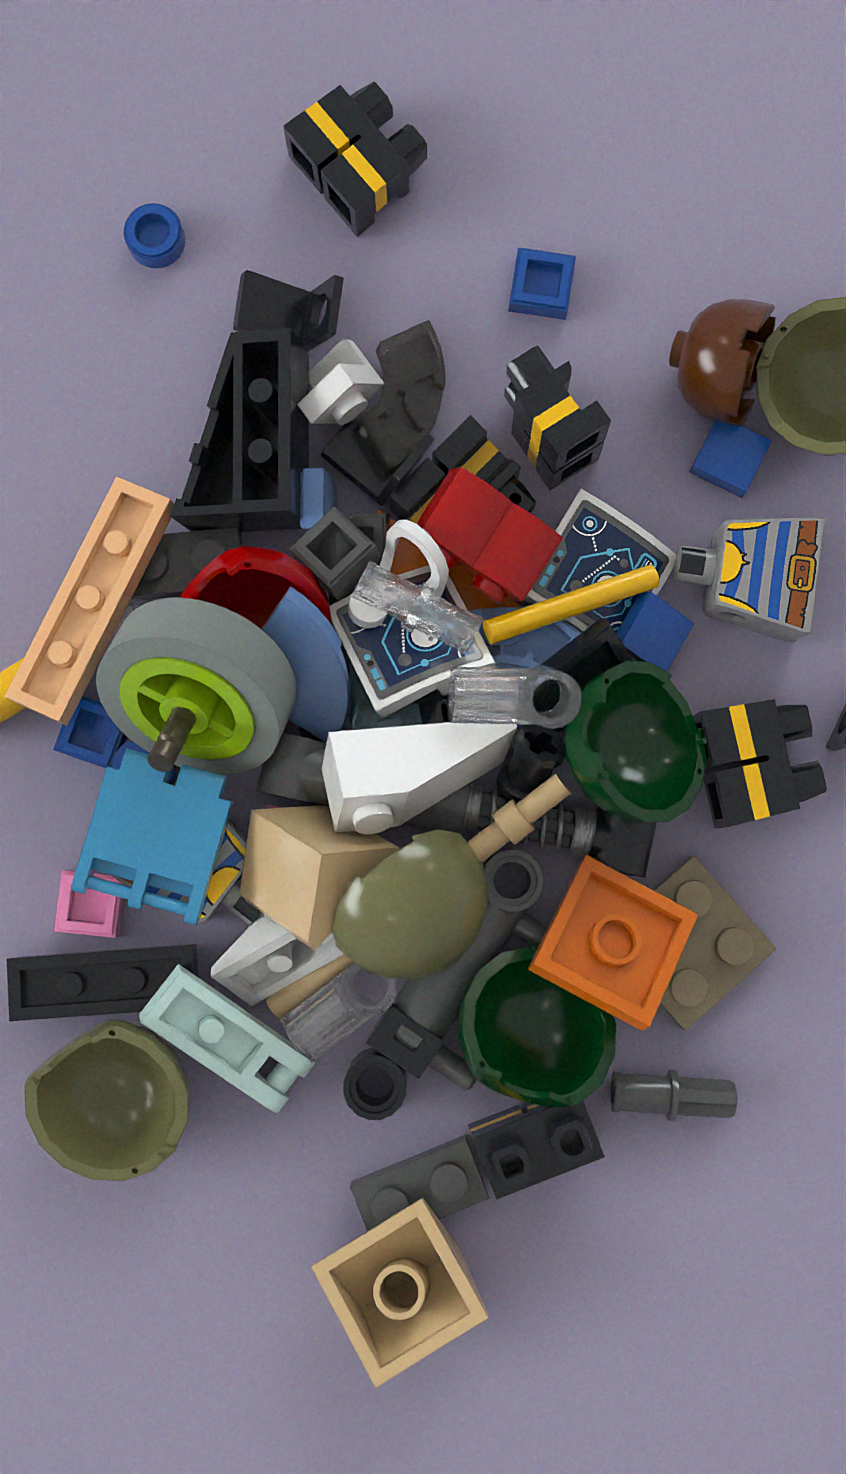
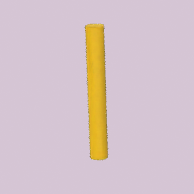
(570, 604)

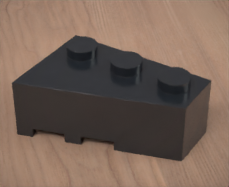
(253, 438)

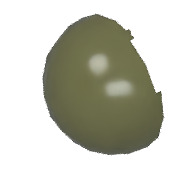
(805, 377)
(414, 908)
(109, 1102)

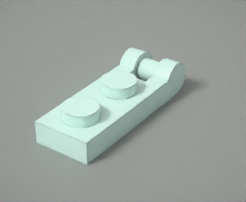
(224, 1038)

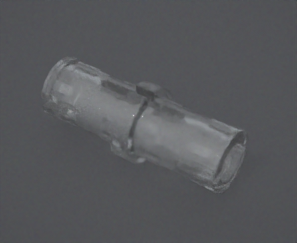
(417, 607)

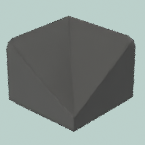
(336, 553)

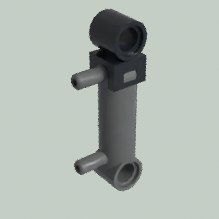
(414, 1025)

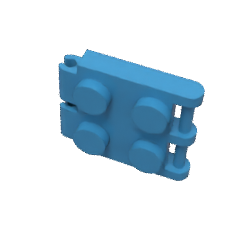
(155, 835)

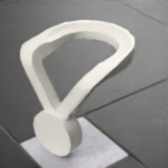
(371, 617)

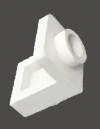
(340, 386)

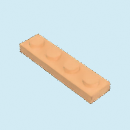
(91, 601)

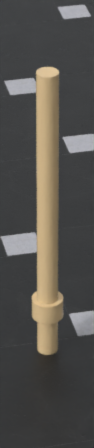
(511, 824)

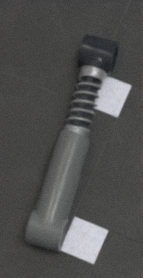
(622, 845)

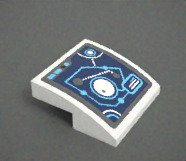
(596, 547)
(399, 664)

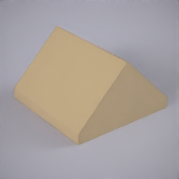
(302, 868)
(401, 1291)

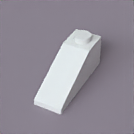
(397, 772)
(268, 961)

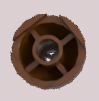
(721, 358)

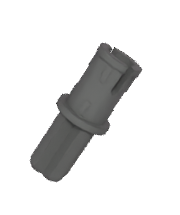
(673, 1095)

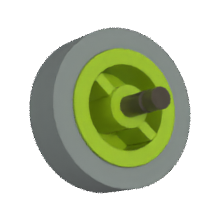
(197, 686)

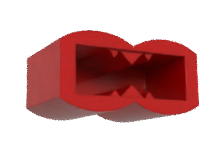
(488, 536)

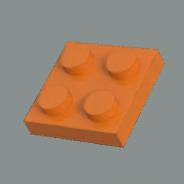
(614, 943)

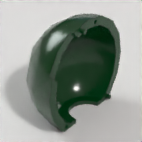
(636, 744)
(533, 1035)

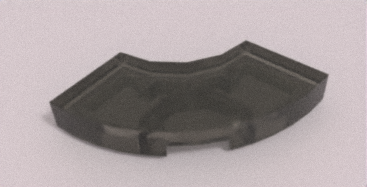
(409, 398)

